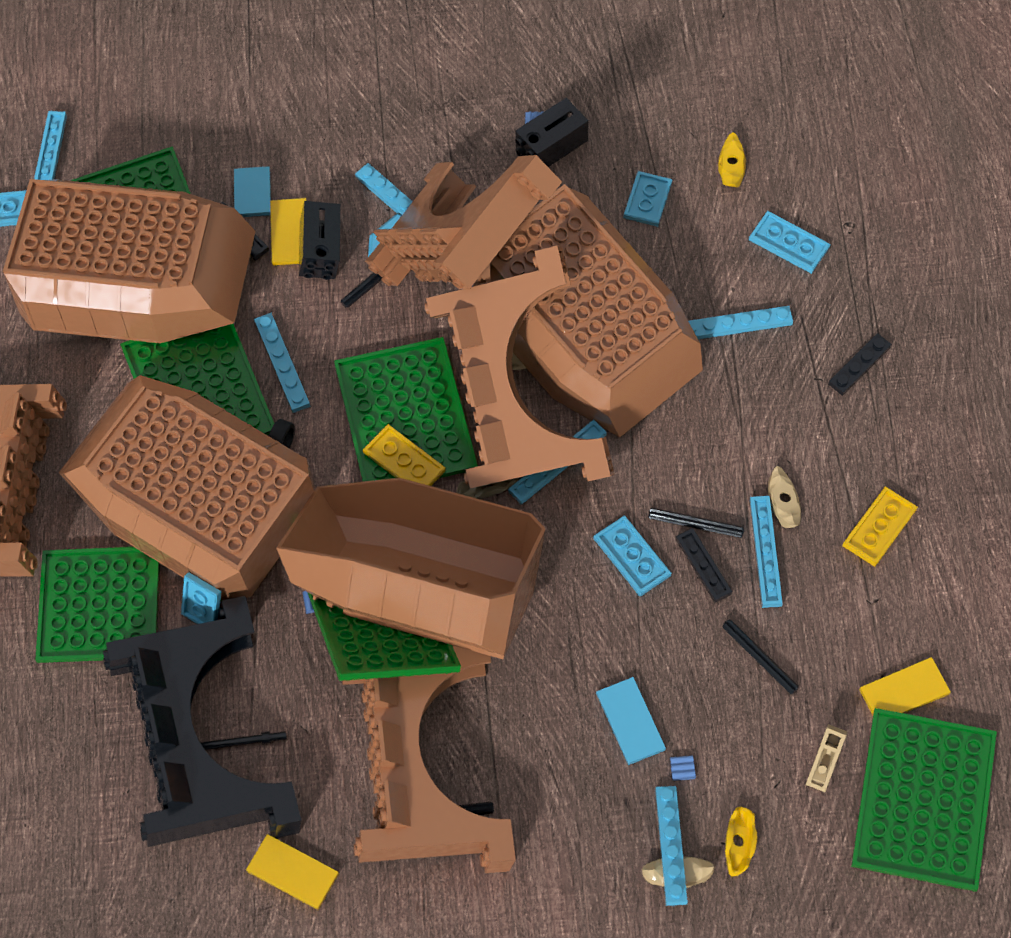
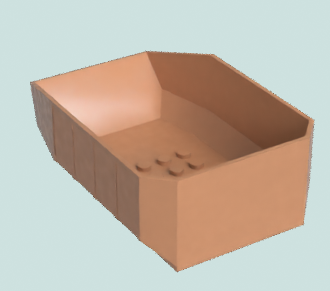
(126, 261)
(614, 336)
(190, 484)
(417, 560)

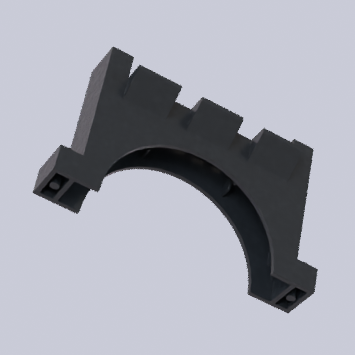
(192, 787)

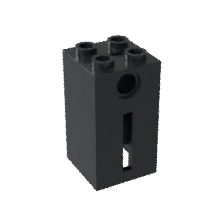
(553, 133)
(319, 240)

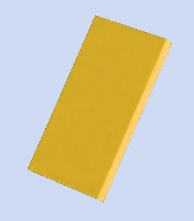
(285, 230)
(403, 457)
(880, 526)
(906, 688)
(292, 872)

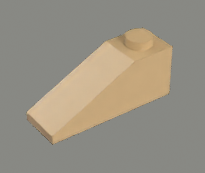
(826, 758)

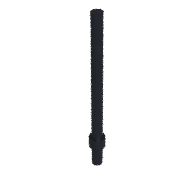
(264, 737)

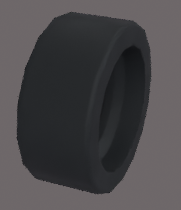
(283, 432)

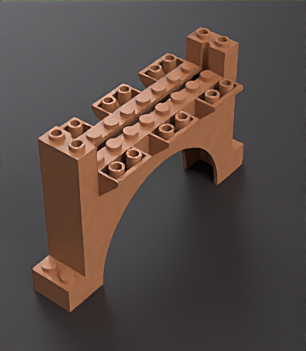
(457, 241)
(485, 331)
(21, 443)
(409, 807)

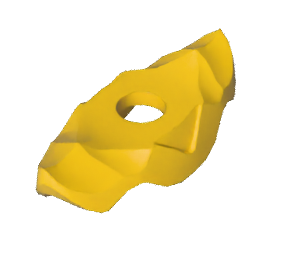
(732, 173)
(742, 824)

